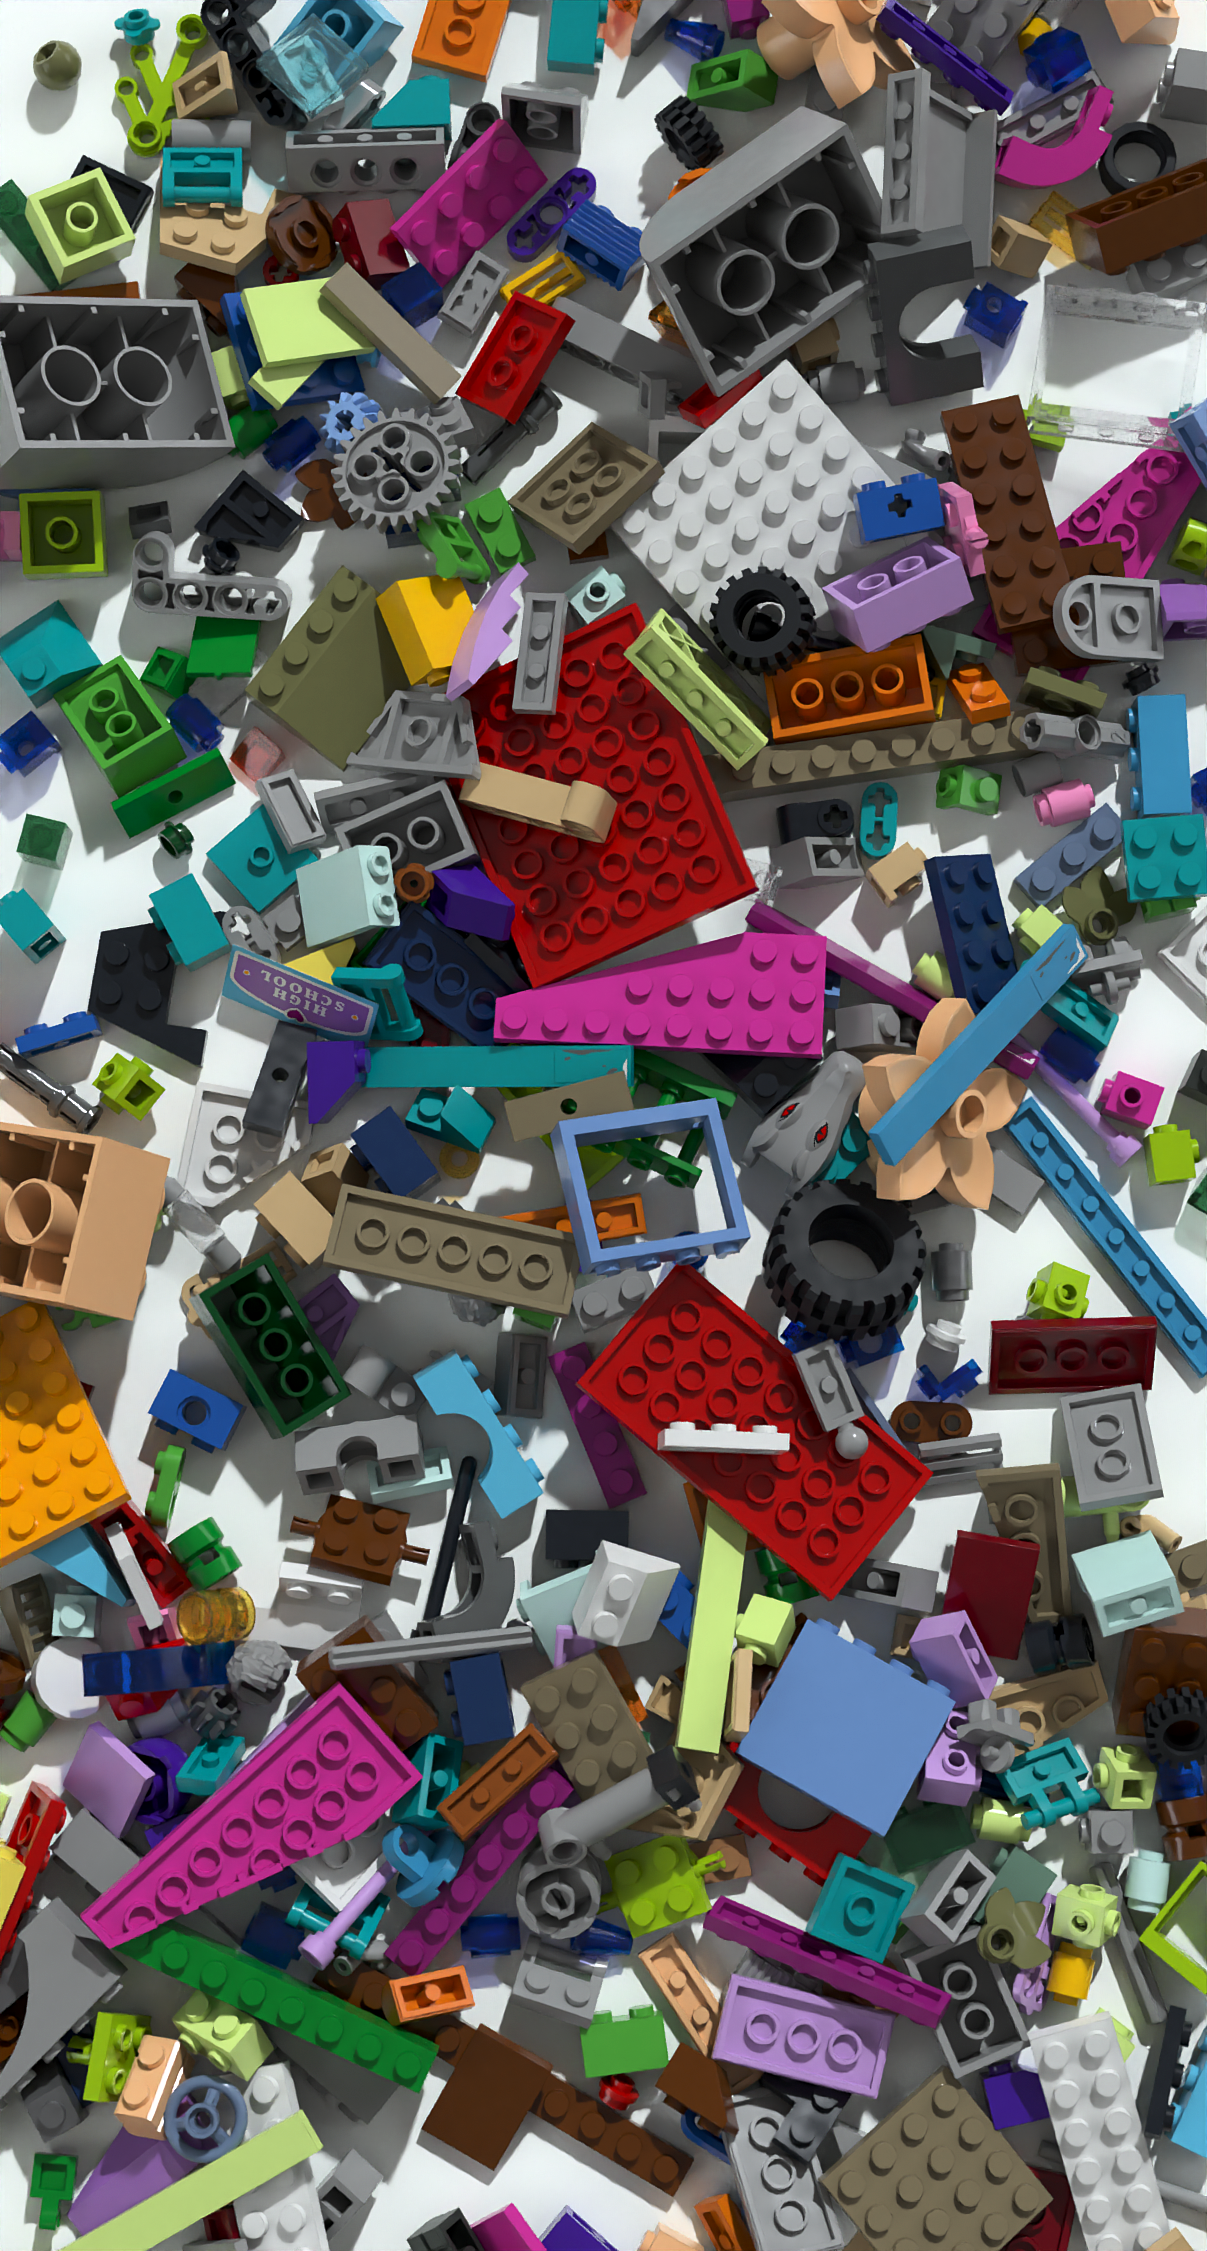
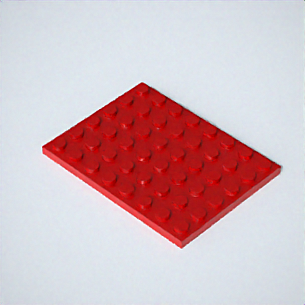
(670, 836)

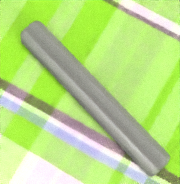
(1132, 1949)

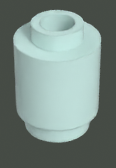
(1147, 1881)

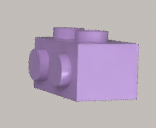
(954, 1657)
(950, 1768)

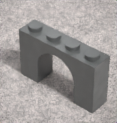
(897, 274)

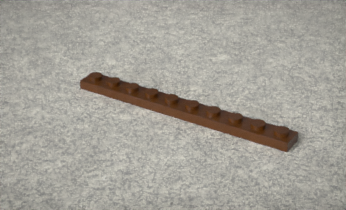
(557, 2101)

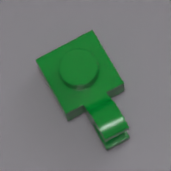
(53, 2181)

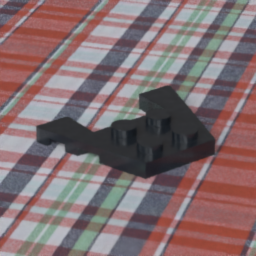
(136, 986)

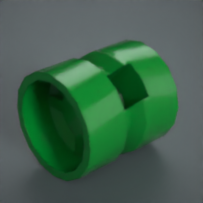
(195, 1543)
(790, 1593)

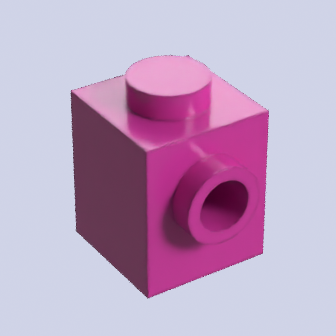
(1130, 1099)

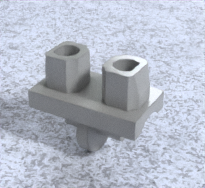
(1109, 973)
(995, 1733)

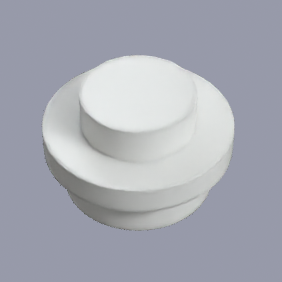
(945, 1335)

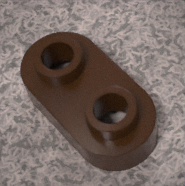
(931, 1421)

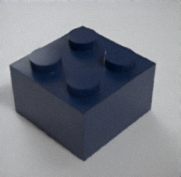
(394, 1156)
(481, 1698)

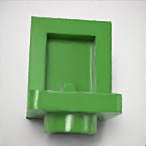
(968, 789)

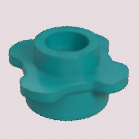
(137, 26)

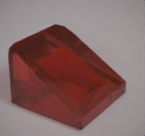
(257, 755)

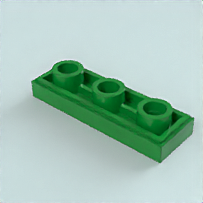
(173, 793)

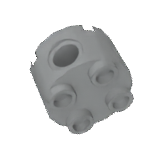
(558, 1899)

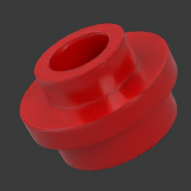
(618, 2091)

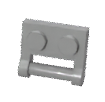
(556, 1992)

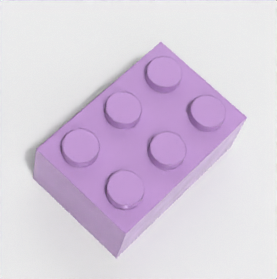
(898, 594)

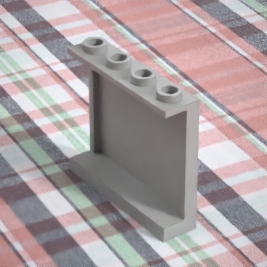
(937, 164)

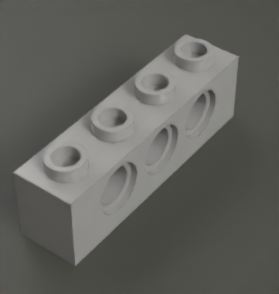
(350, 146)

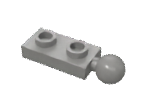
(832, 1396)

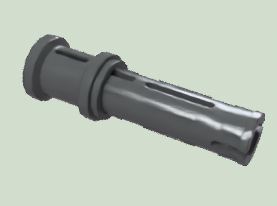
(508, 435)
(59, 1099)

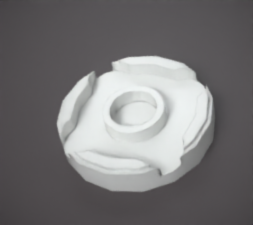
(59, 1679)

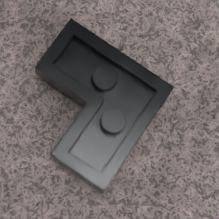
(811, 2114)

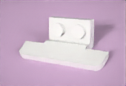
(309, 1608)

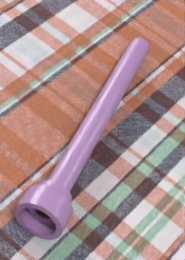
(1119, 1144)
(319, 1948)

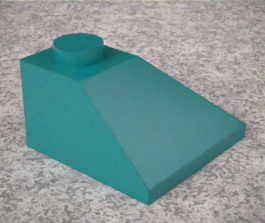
(47, 653)

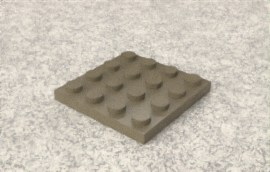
(936, 2176)

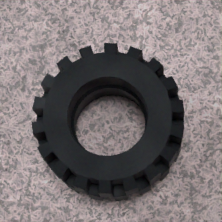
(740, 599)

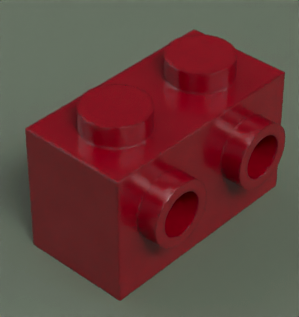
(368, 241)

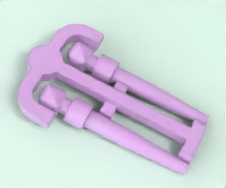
(1028, 1991)

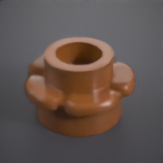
(406, 891)

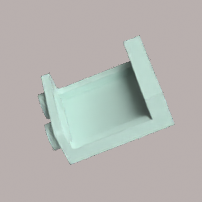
(347, 895)
(1128, 1583)
(551, 1606)

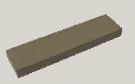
(390, 333)

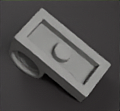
(384, 1382)

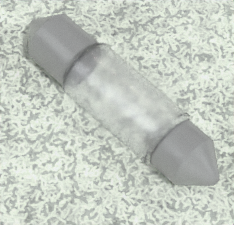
(199, 1228)

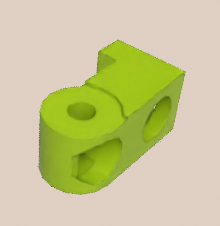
(1190, 547)

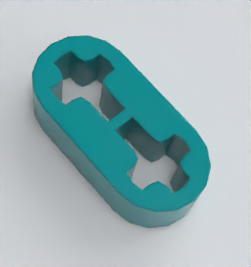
(887, 821)

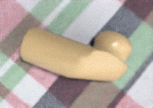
(1164, 1536)

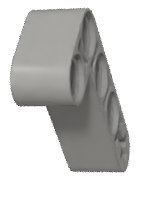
(211, 586)

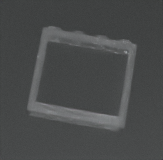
(1104, 425)

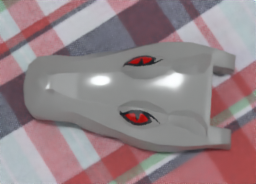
(808, 1125)

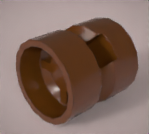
(1176, 1816)

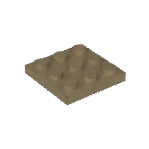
(586, 487)

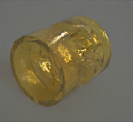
(215, 1615)

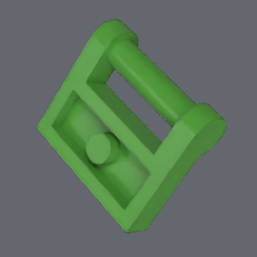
(449, 543)

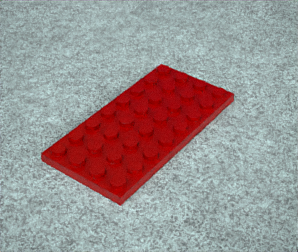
(710, 1363)

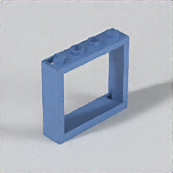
(636, 1124)

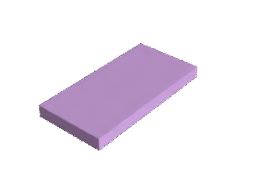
(803, 2035)

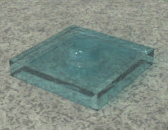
(312, 66)

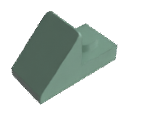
(944, 645)

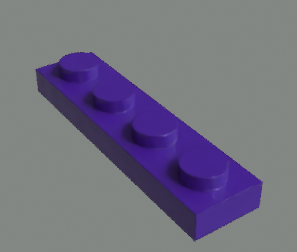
(933, 48)

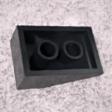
(761, 1079)

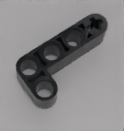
(230, 38)

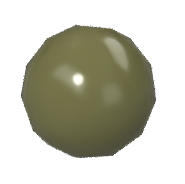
(57, 65)

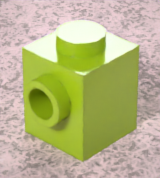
(1170, 1155)

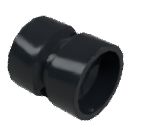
(1060, 1644)

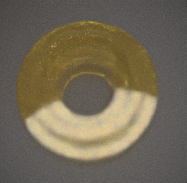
(454, 1171)

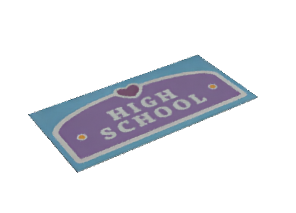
(297, 997)

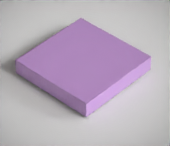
(108, 1779)

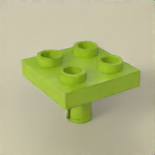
(109, 2053)

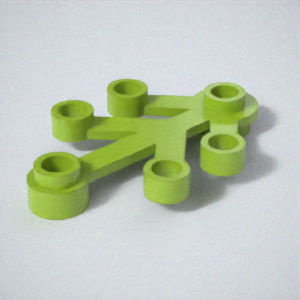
(160, 92)

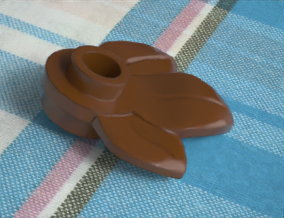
(322, 501)

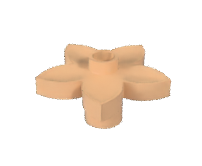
(835, 37)
(955, 1150)

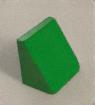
(167, 673)

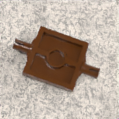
(360, 1540)

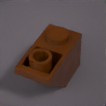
(207, 287)
(701, 2086)

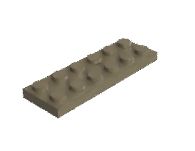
(453, 1251)

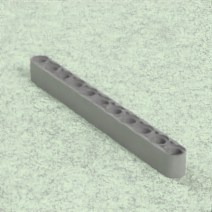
(627, 352)

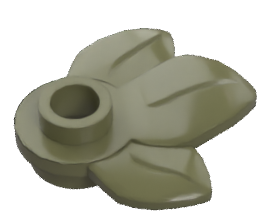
(1097, 902)
(1016, 1927)

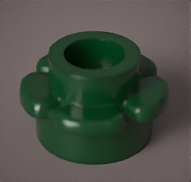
(176, 839)

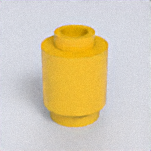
(1070, 1974)

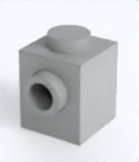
(1107, 1831)

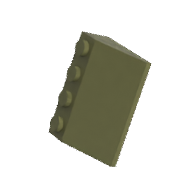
(332, 671)

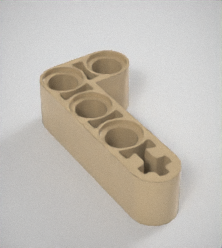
(574, 810)

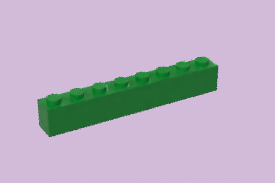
(285, 2002)

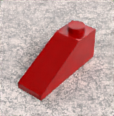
(156, 1561)

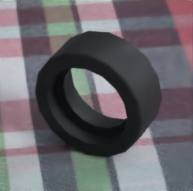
(1139, 133)

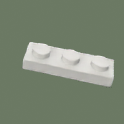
(723, 1439)

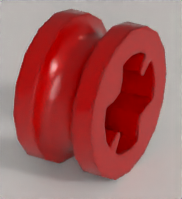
(273, 265)

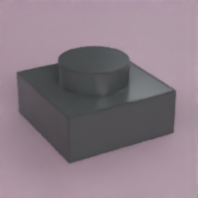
(149, 518)

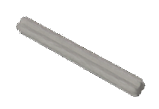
(429, 1647)

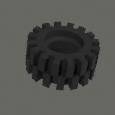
(689, 133)
(1168, 1711)

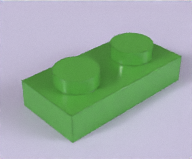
(499, 531)

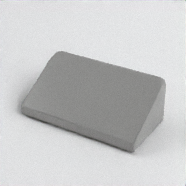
(520, 1375)

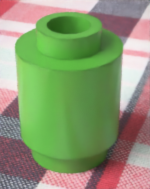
(26, 1722)

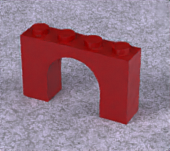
(811, 1846)

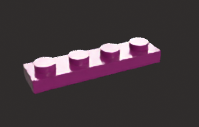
(597, 1430)

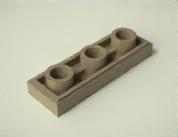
(541, 1111)

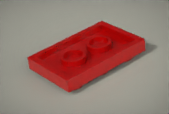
(515, 357)

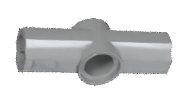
(1074, 736)

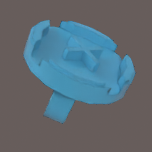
(427, 1863)

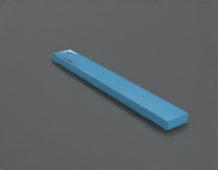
(978, 1045)
(1111, 1232)

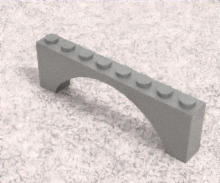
(66, 1978)

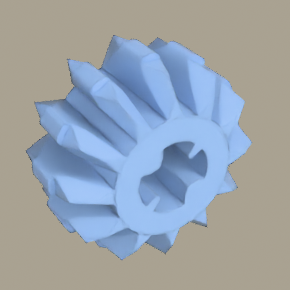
(343, 416)

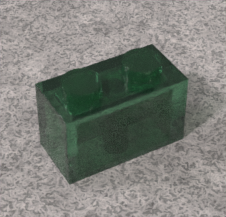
(926, 1834)

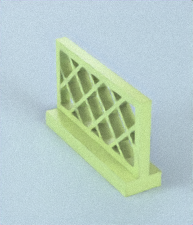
(699, 689)

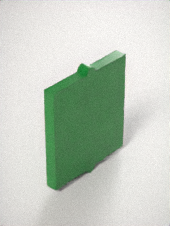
(223, 647)

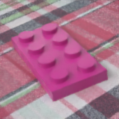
(470, 202)

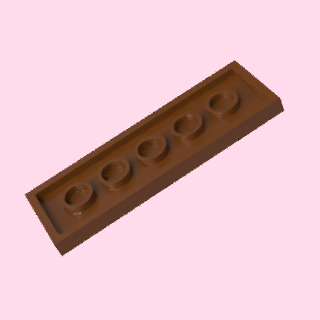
(1000, 470)

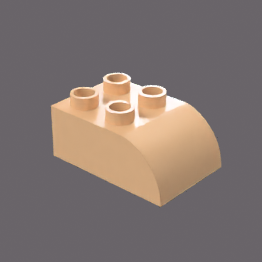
(76, 1219)

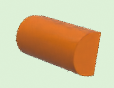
(427, 1996)

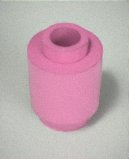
(1064, 803)

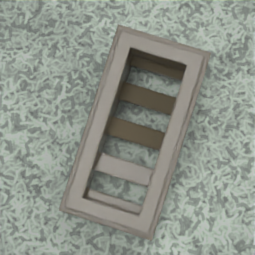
(14, 1614)

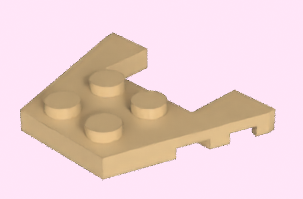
(214, 232)
(712, 1772)

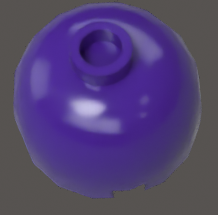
(163, 1797)

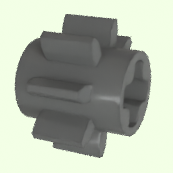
(213, 1713)

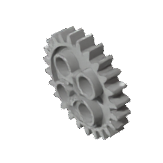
(371, 495)

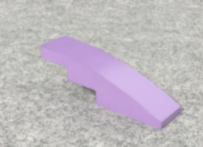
(483, 636)

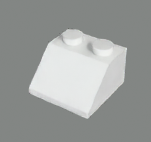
(623, 1595)

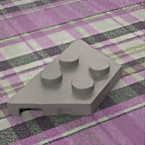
(422, 737)

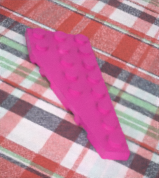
(1132, 508)
(715, 997)
(291, 1801)

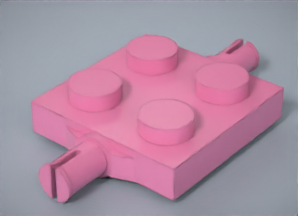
(961, 528)

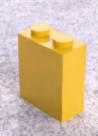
(426, 624)

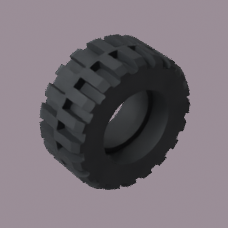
(830, 1301)

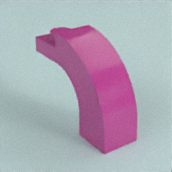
(1035, 167)

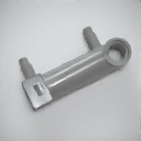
(570, 1831)

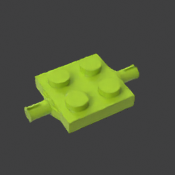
(658, 1883)

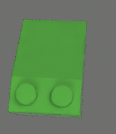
(120, 726)

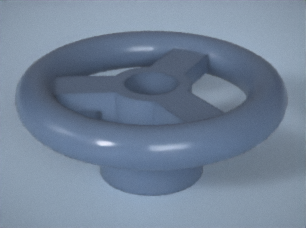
(173, 2125)

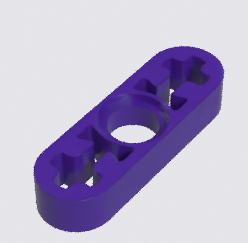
(524, 227)

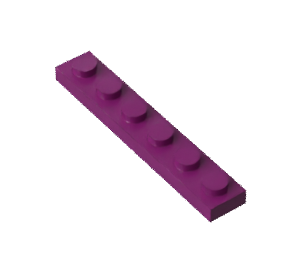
(478, 1873)
(827, 1961)

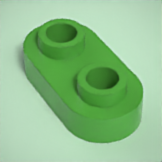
(169, 1467)

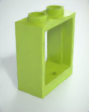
(1166, 1948)

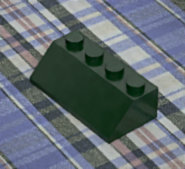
(270, 1347)

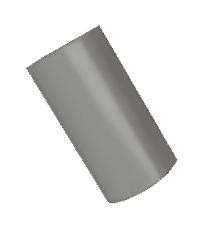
(213, 134)

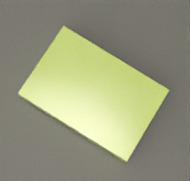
(299, 325)

